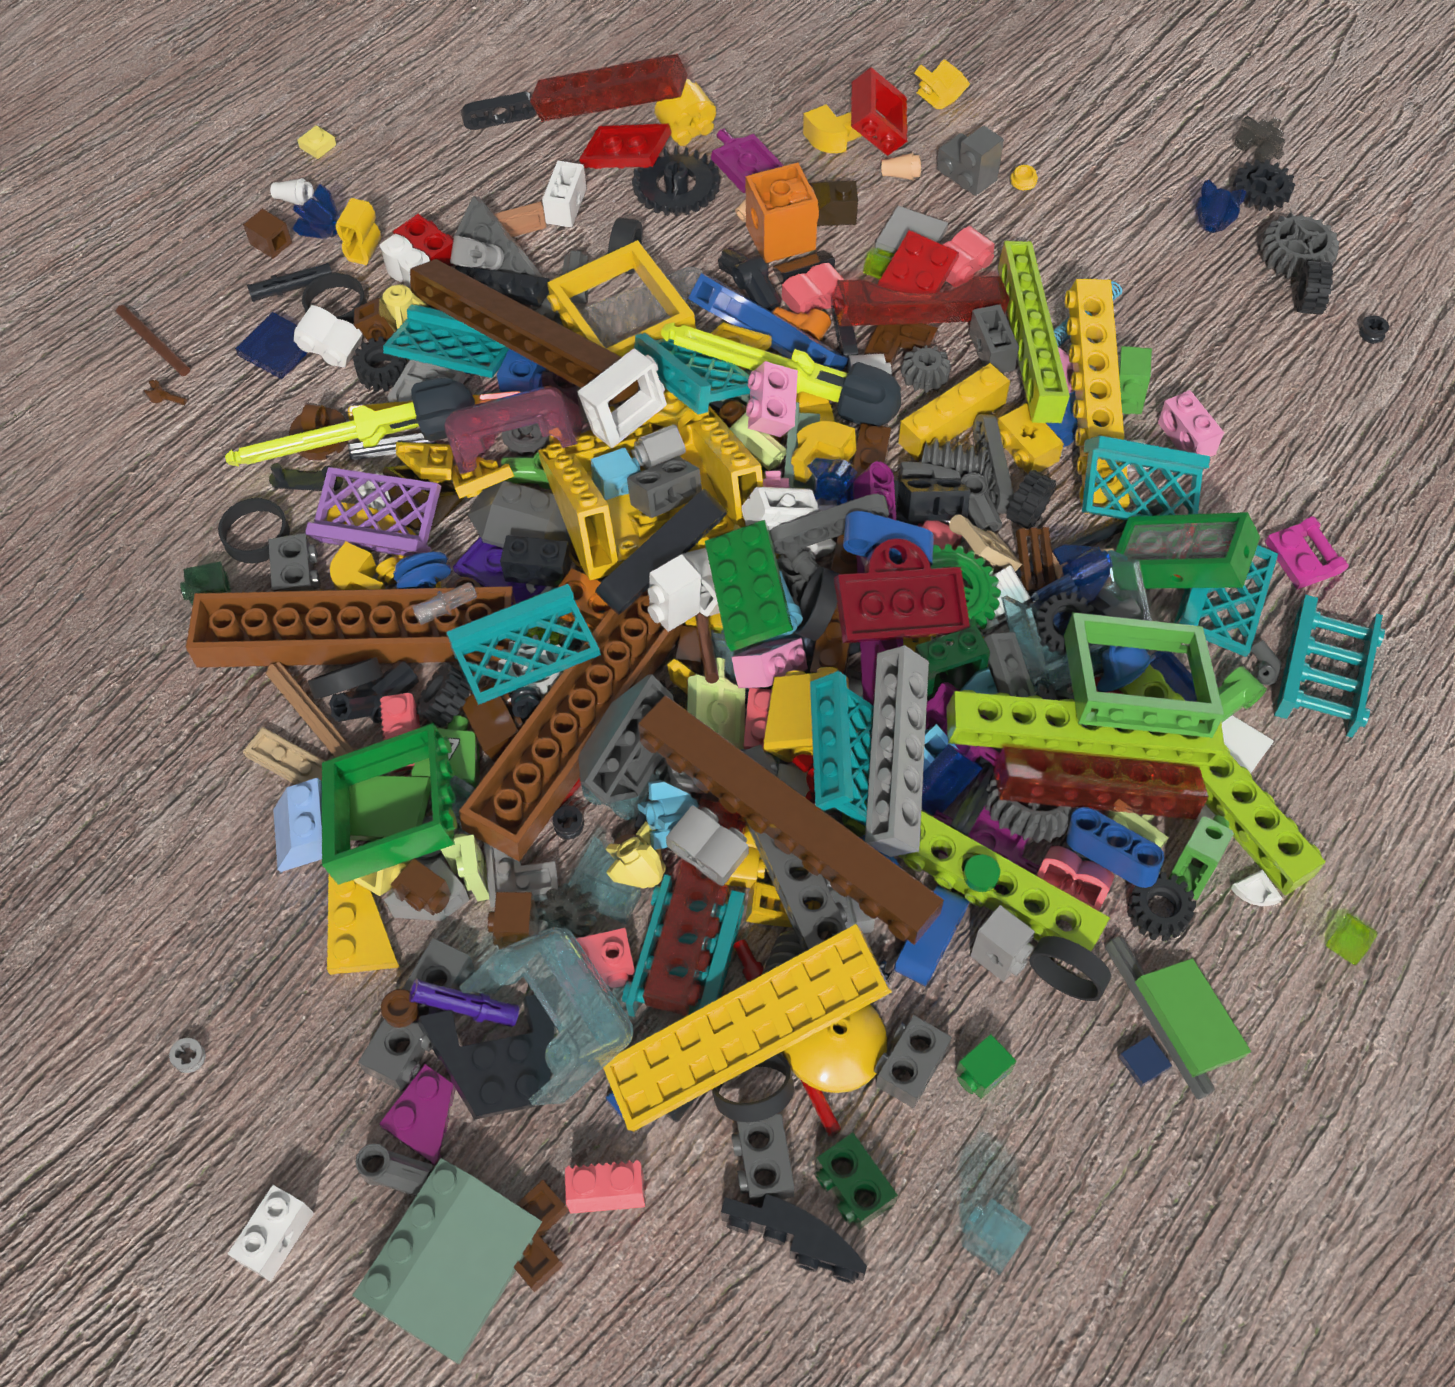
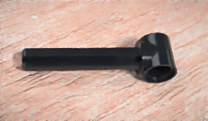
(975, 800)

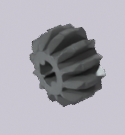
(925, 368)

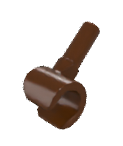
(158, 394)

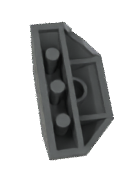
(516, 512)
(613, 759)

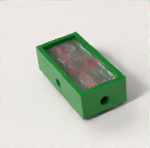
(1191, 549)

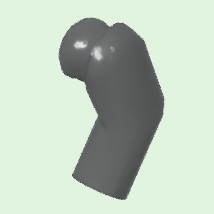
(1269, 663)

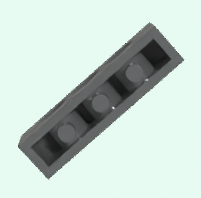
(379, 1058)

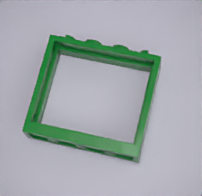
(369, 762)

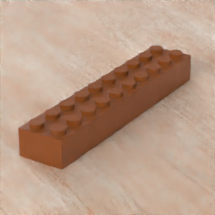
(331, 627)
(542, 758)

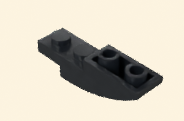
(811, 1239)

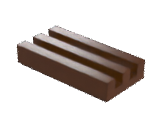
(1047, 557)

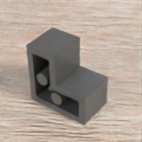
(972, 160)

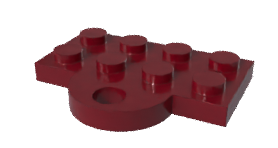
(900, 598)

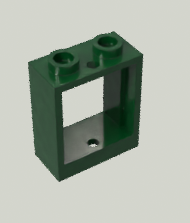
(954, 662)

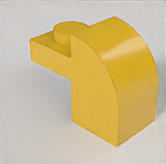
(942, 85)
(827, 131)
(824, 441)
(353, 569)

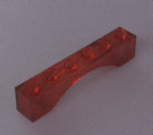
(869, 304)

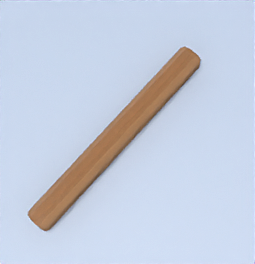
(308, 710)

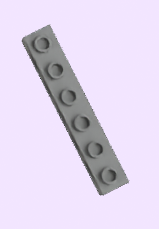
(897, 752)

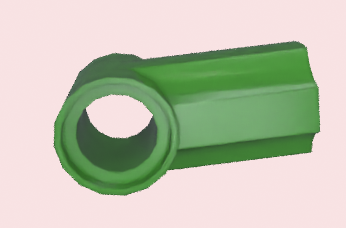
(526, 470)
(1239, 691)

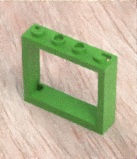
(1141, 711)

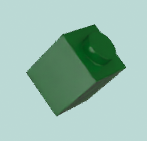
(984, 1067)

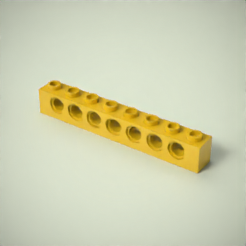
(1096, 298)

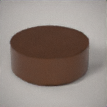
(398, 1009)

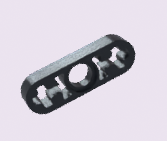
(479, 107)
(845, 337)

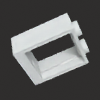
(635, 411)

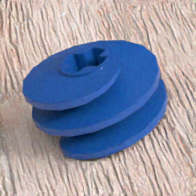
(421, 570)

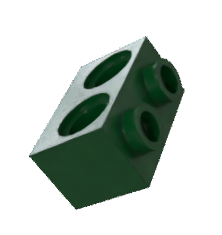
(863, 1177)

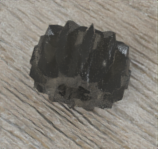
(569, 899)

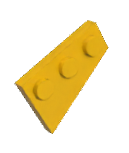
(356, 931)

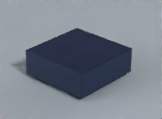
(1145, 1061)

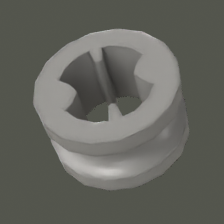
(179, 1047)

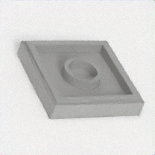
(905, 220)

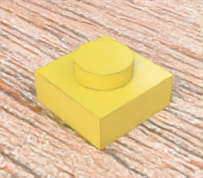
(317, 142)

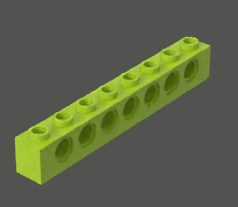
(1034, 333)
(969, 728)
(1260, 843)
(1023, 885)

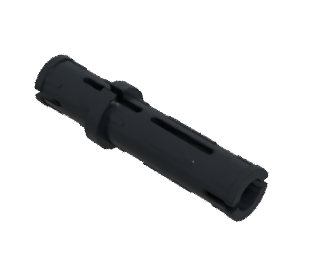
(287, 282)

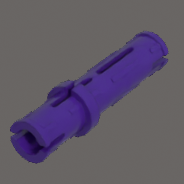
(469, 1004)

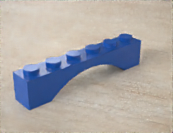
(747, 314)

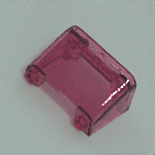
(475, 427)

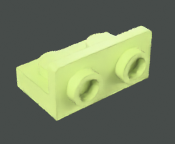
(470, 863)

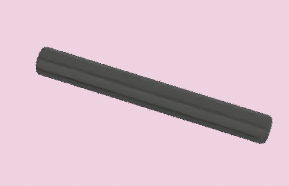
(1131, 970)

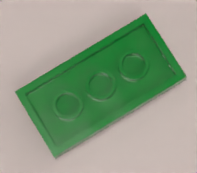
(748, 586)

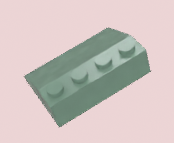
(448, 1261)

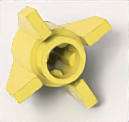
(397, 301)
(637, 861)

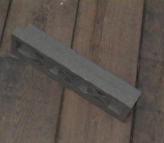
(1008, 666)

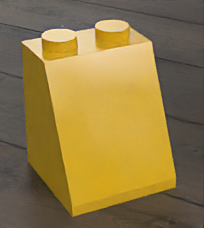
(789, 714)

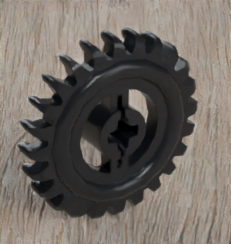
(675, 171)

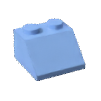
(299, 825)

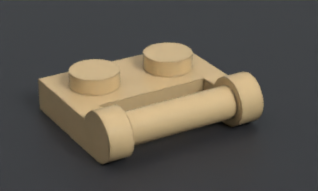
(984, 543)

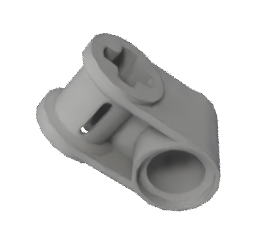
(474, 254)

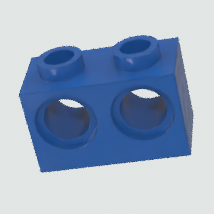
(519, 373)

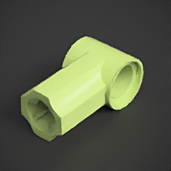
(761, 445)

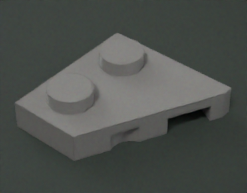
(419, 372)

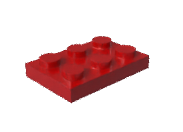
(625, 146)
(919, 266)

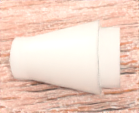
(292, 191)

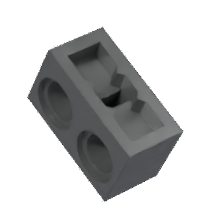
(664, 486)
(292, 562)
(919, 1064)
(771, 1158)

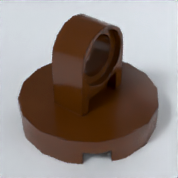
(315, 417)

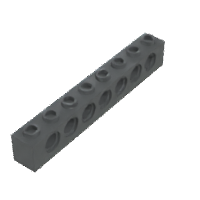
(794, 891)

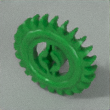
(983, 593)

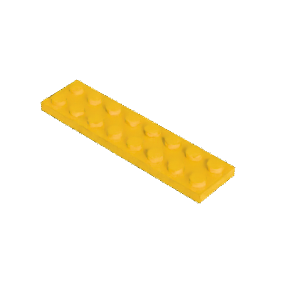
(745, 1027)

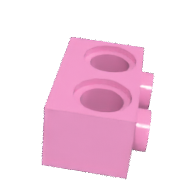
(777, 399)
(1190, 425)
(769, 660)

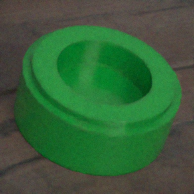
(981, 873)

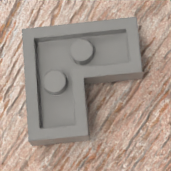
(508, 875)

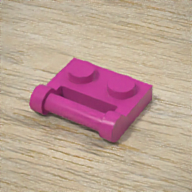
(1298, 558)

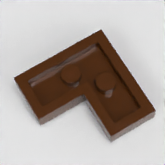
(890, 338)
(539, 1260)

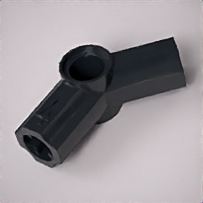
(750, 275)
(366, 697)

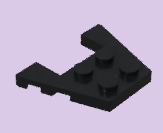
(497, 1073)

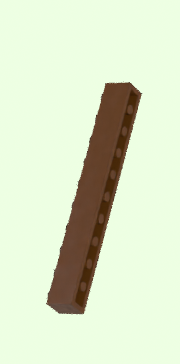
(513, 325)
(829, 648)
(791, 820)

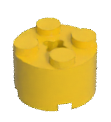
(688, 114)

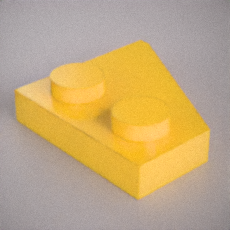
(427, 460)
(485, 475)

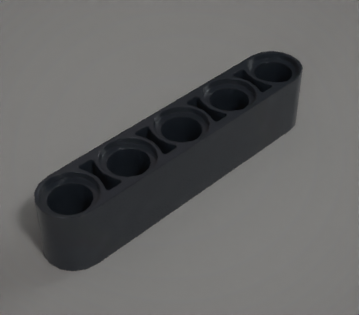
(670, 541)

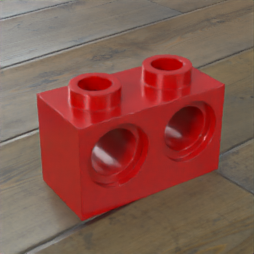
(427, 238)

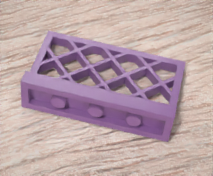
(364, 536)

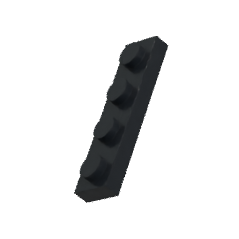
(519, 287)

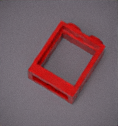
(875, 93)

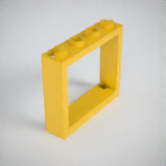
(605, 268)

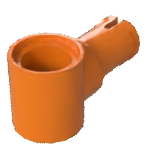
(814, 323)

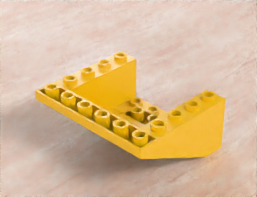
(613, 529)

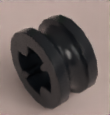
(1373, 336)
(520, 697)
(559, 818)

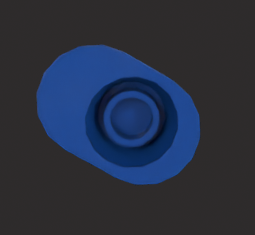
(1122, 666)

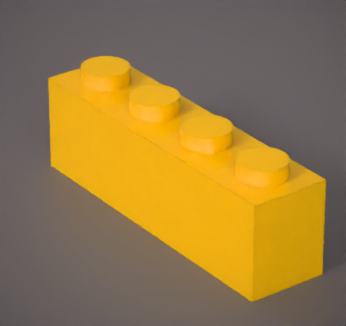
(954, 410)

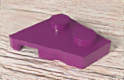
(422, 1114)

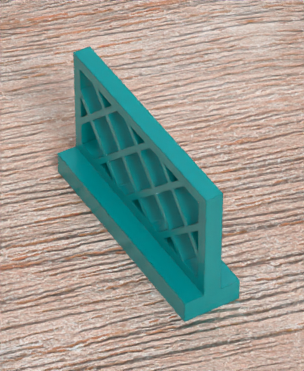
(428, 324)
(691, 382)
(1141, 456)
(1196, 598)
(508, 624)
(832, 743)

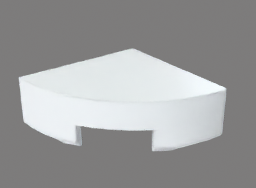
(1257, 890)

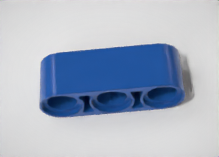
(866, 531)
(1114, 847)
(921, 959)

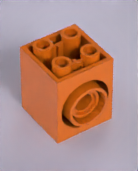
(781, 212)

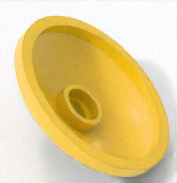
(840, 1060)

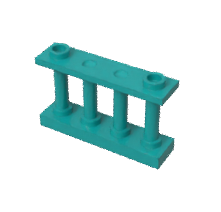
(1298, 671)
(721, 947)

